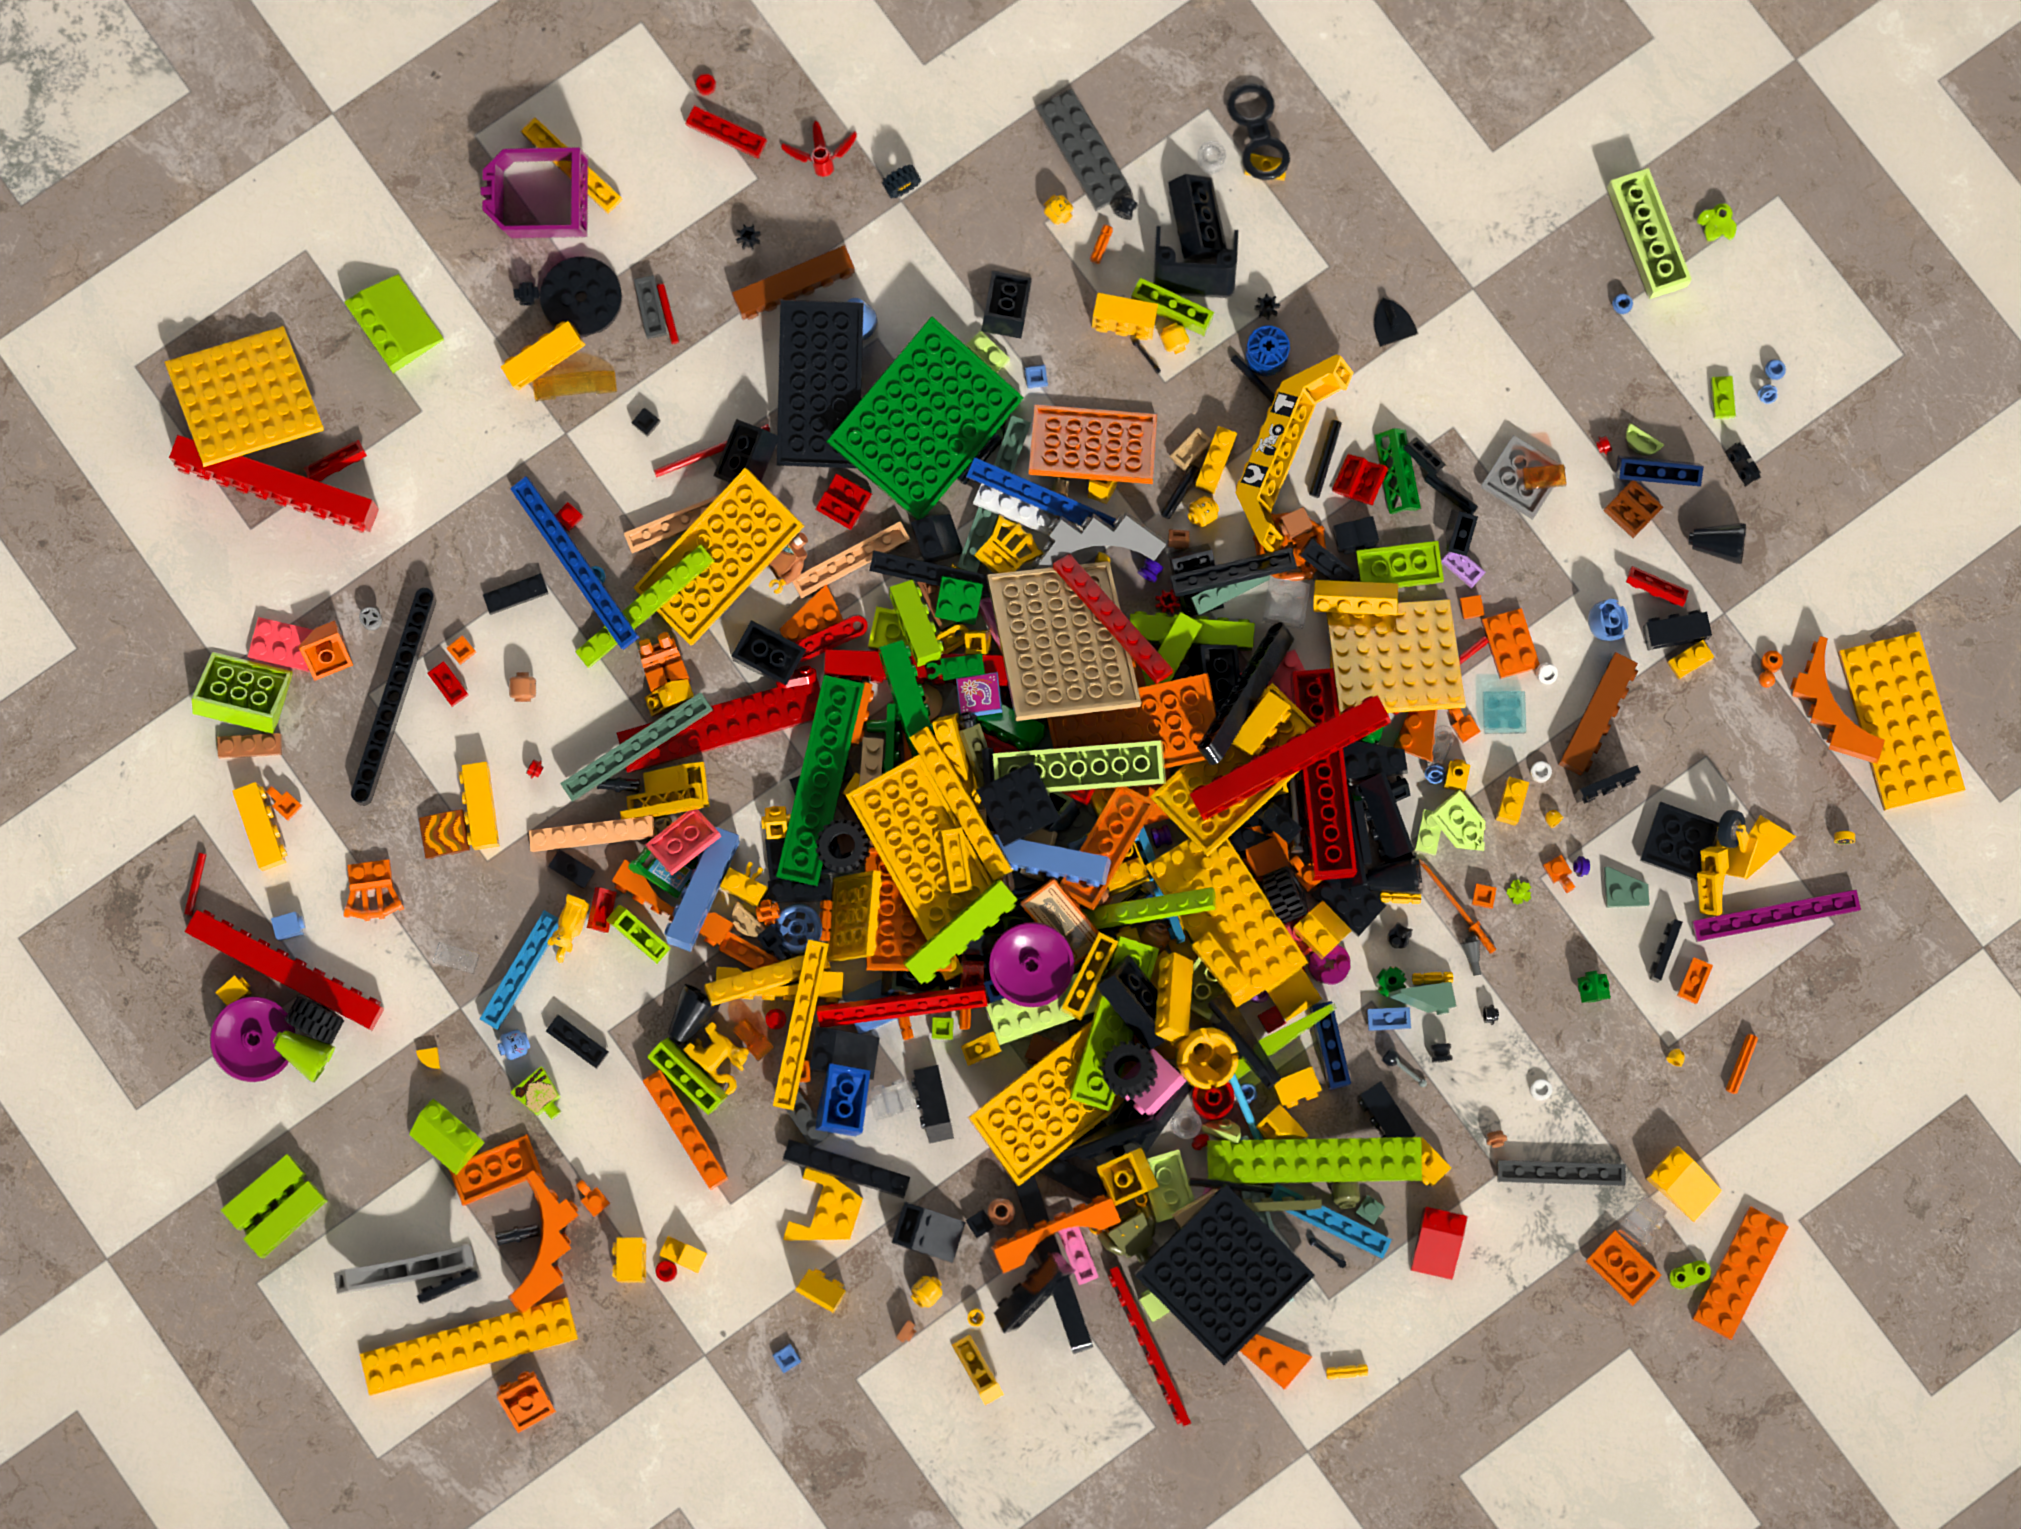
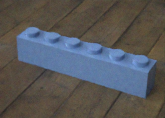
(1056, 862)
(701, 891)

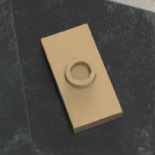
(1190, 449)

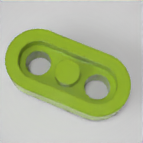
(1690, 1274)

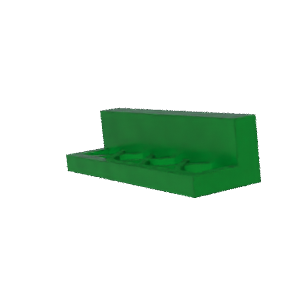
(1401, 468)

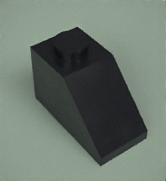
(1460, 532)

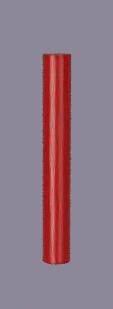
(667, 314)
(195, 884)

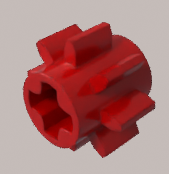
(1163, 598)

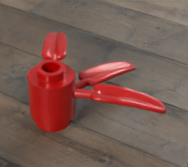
(821, 157)

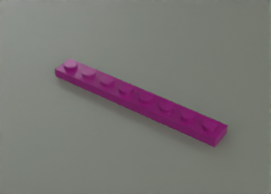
(1776, 915)

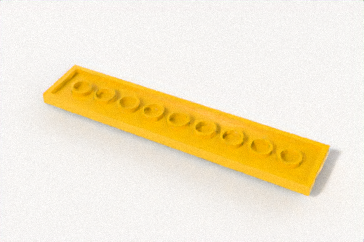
(468, 1346)

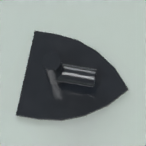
(1392, 323)

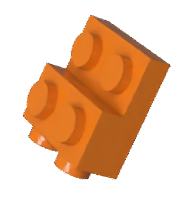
(525, 1401)

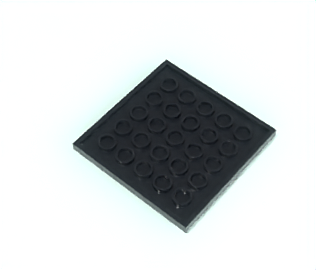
(1224, 1274)

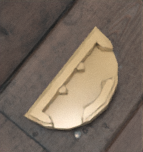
(746, 922)

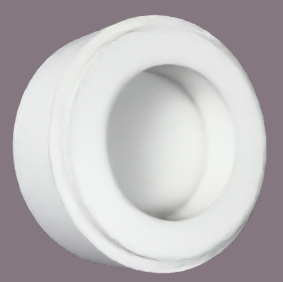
(1546, 673)
(1540, 771)
(1541, 1089)

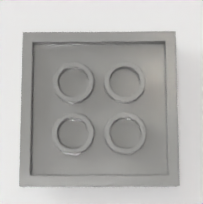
(1506, 477)

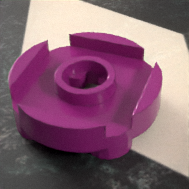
(1328, 975)

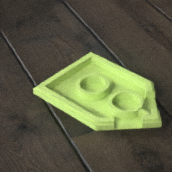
(1460, 822)

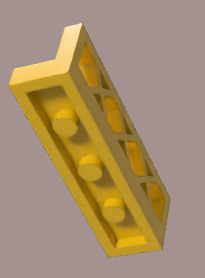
(664, 807)

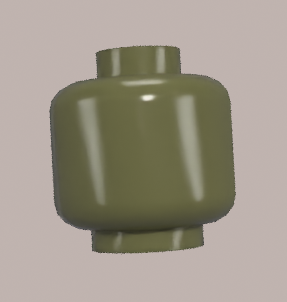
(1346, 1194)

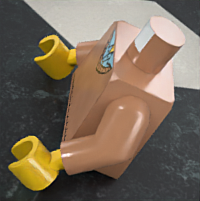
(789, 562)

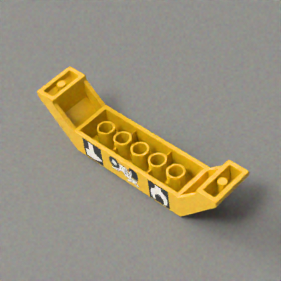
(1280, 440)

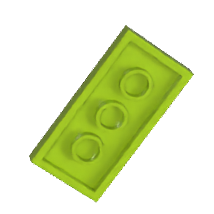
(1401, 564)

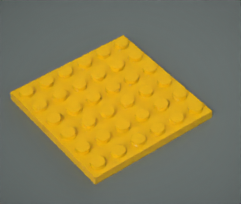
(243, 396)
(1399, 657)

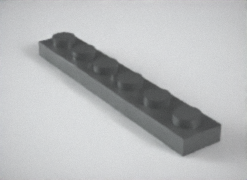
(1561, 1173)

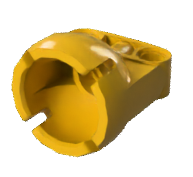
(1210, 1064)

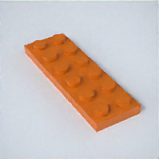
(1111, 838)
(1740, 1273)

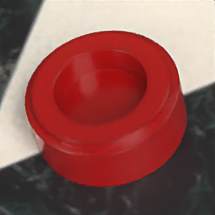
(705, 84)
(666, 1271)

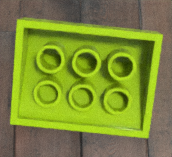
(394, 322)
(241, 692)

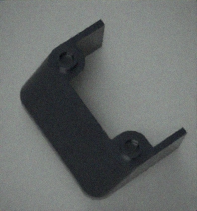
(1196, 278)

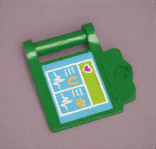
(660, 876)

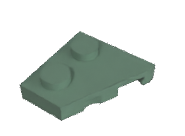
(1624, 890)

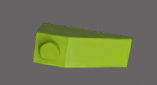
(638, 933)

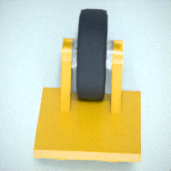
(1740, 846)

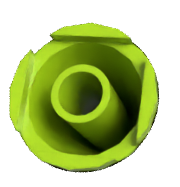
(304, 1053)

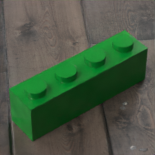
(1022, 734)

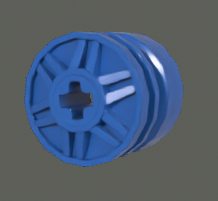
(1267, 362)

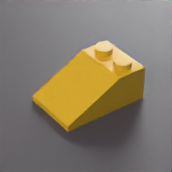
(1684, 1183)

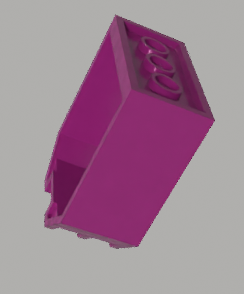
(494, 192)

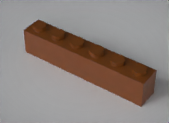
(793, 282)
(1598, 714)

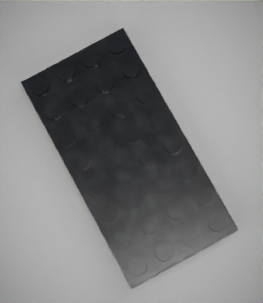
(817, 378)

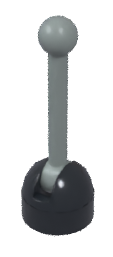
(1392, 1058)

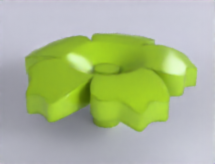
(1519, 892)

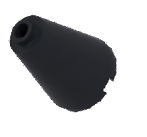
(1720, 541)
(1397, 876)
(690, 1014)

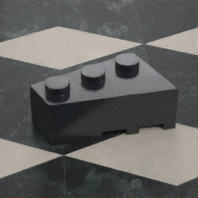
(1367, 760)
(933, 1104)

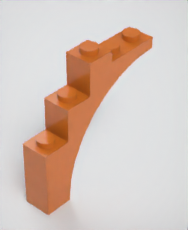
(1847, 736)
(553, 1245)

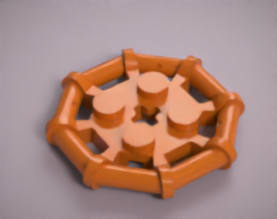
(1300, 542)

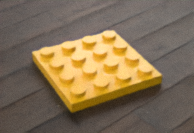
(854, 916)

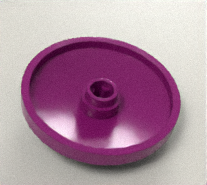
(1031, 964)
(245, 1036)

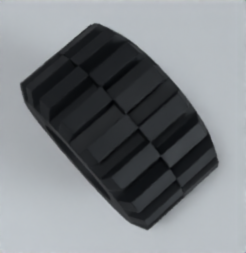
(825, 841)
(1285, 894)
(314, 1020)
(1117, 1058)

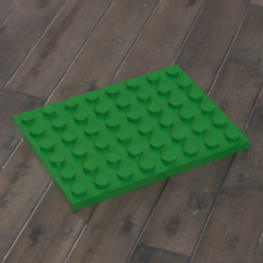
(925, 419)

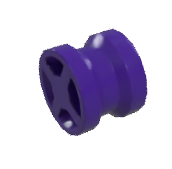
(1150, 570)
(1161, 836)

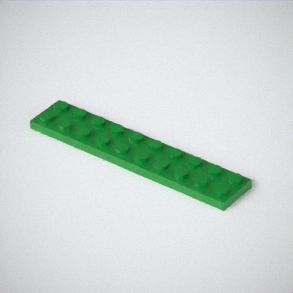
(820, 778)

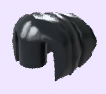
(1399, 936)

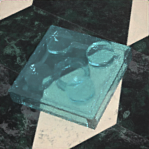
(1504, 712)

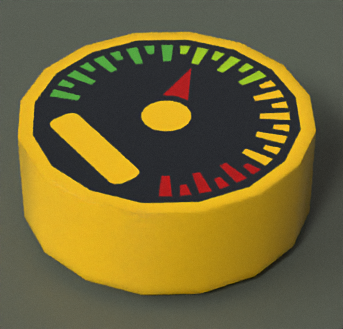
(1844, 837)

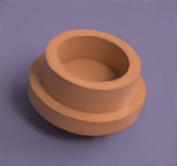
(1496, 1139)

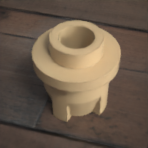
(1061, 487)

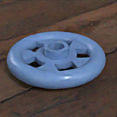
(810, 917)

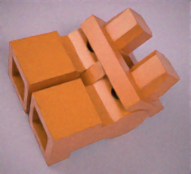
(659, 662)

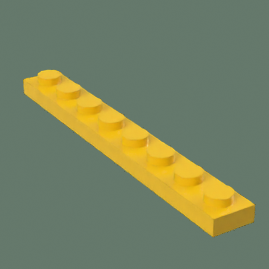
(961, 804)
(800, 1024)

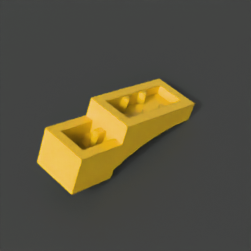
(1711, 879)

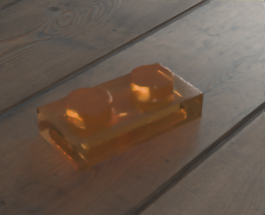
(1544, 477)

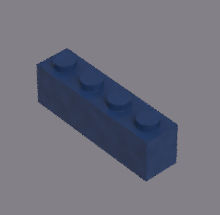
(1659, 471)
(1331, 1049)

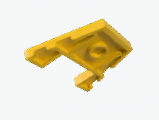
(834, 1213)

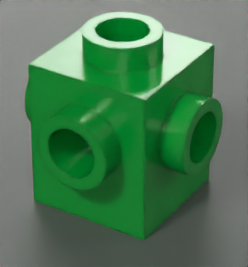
(1383, 984)
(1593, 987)

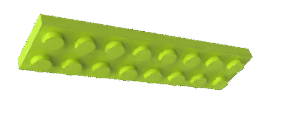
(1107, 1031)

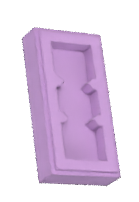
(1463, 568)

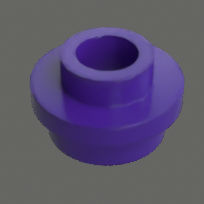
(1581, 866)

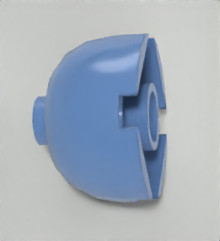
(1608, 620)

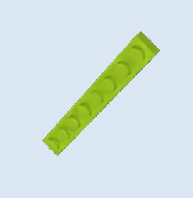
(648, 603)
(1152, 908)

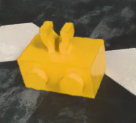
(745, 887)
(1433, 1165)

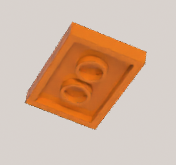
(1510, 643)
(1623, 1268)

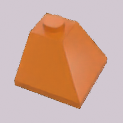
(325, 651)

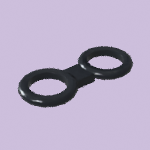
(1258, 131)

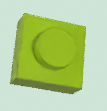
(942, 1028)

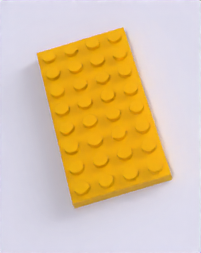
(742, 535)
(1901, 704)
(1178, 805)
(905, 823)
(1242, 917)
(1035, 1117)

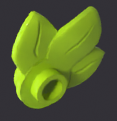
(1718, 225)

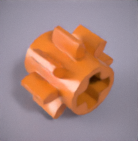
(768, 912)

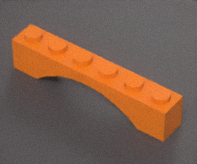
(714, 927)
(685, 1129)
(1014, 1251)

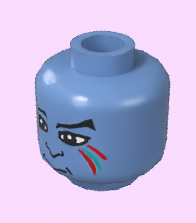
(513, 1044)

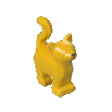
(569, 925)
(715, 1054)

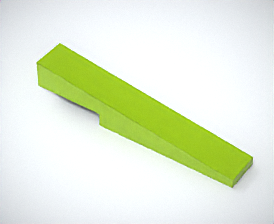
(1282, 1037)

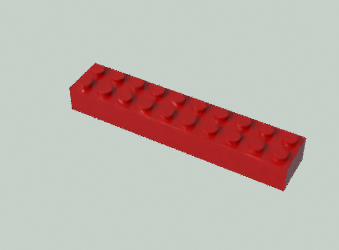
(280, 486)
(1324, 783)

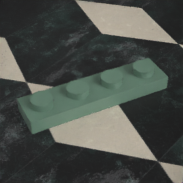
(1209, 599)

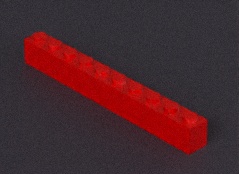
(868, 666)
(1290, 757)
(285, 970)

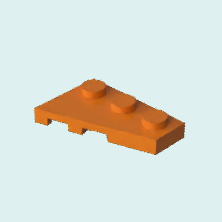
(812, 617)
(1418, 734)
(1275, 1359)

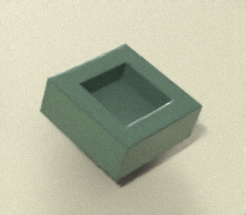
(1370, 1210)

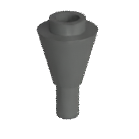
(1472, 951)

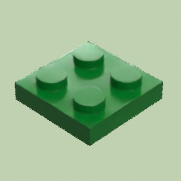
(958, 600)

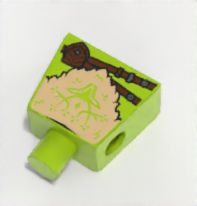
(538, 1094)

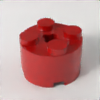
(1213, 1110)

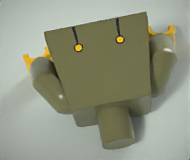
(1131, 1234)

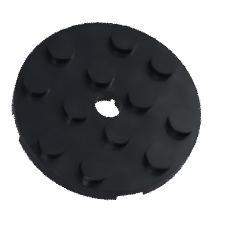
(578, 276)

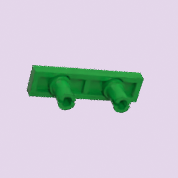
(893, 737)

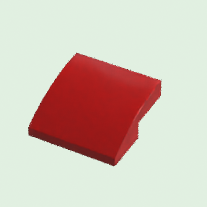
(1359, 479)
(844, 501)

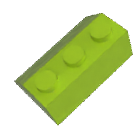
(445, 1136)

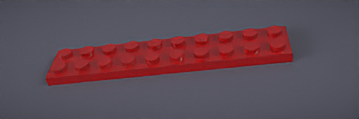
(733, 723)

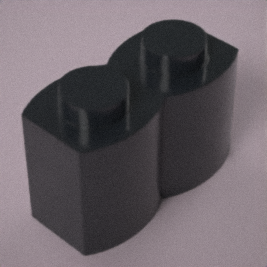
(1356, 535)

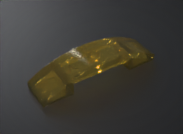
(574, 383)

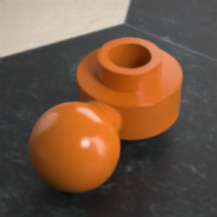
(1767, 677)

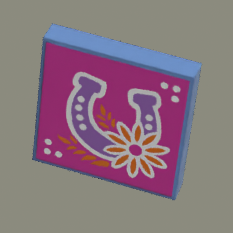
(979, 694)

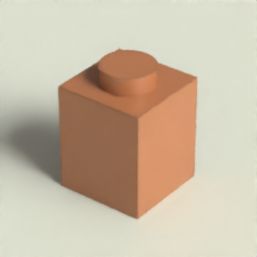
(1295, 524)

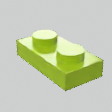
(1723, 397)

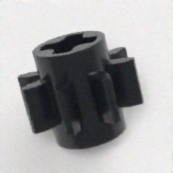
(748, 231)
(526, 293)
(1264, 302)

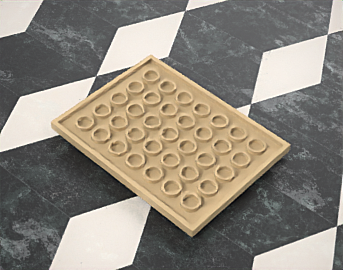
(1056, 648)

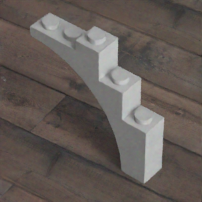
(1096, 532)
(404, 1270)

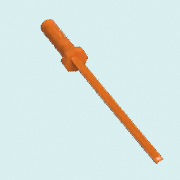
(1473, 926)

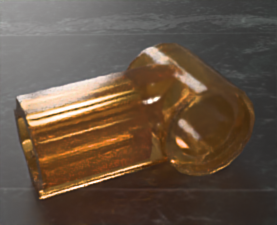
(756, 1043)

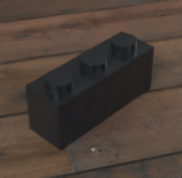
(1677, 630)
(1384, 1112)

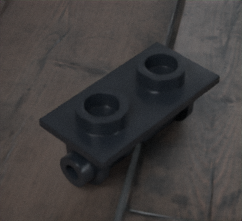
(1738, 456)

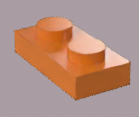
(1694, 980)

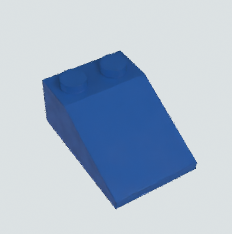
(843, 1100)

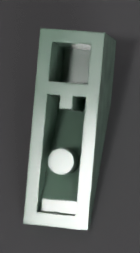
(1428, 998)

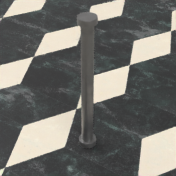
(1295, 814)

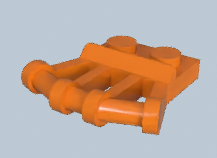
(366, 877)

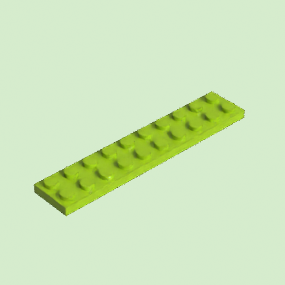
(1315, 1160)

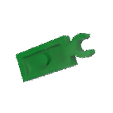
(958, 667)

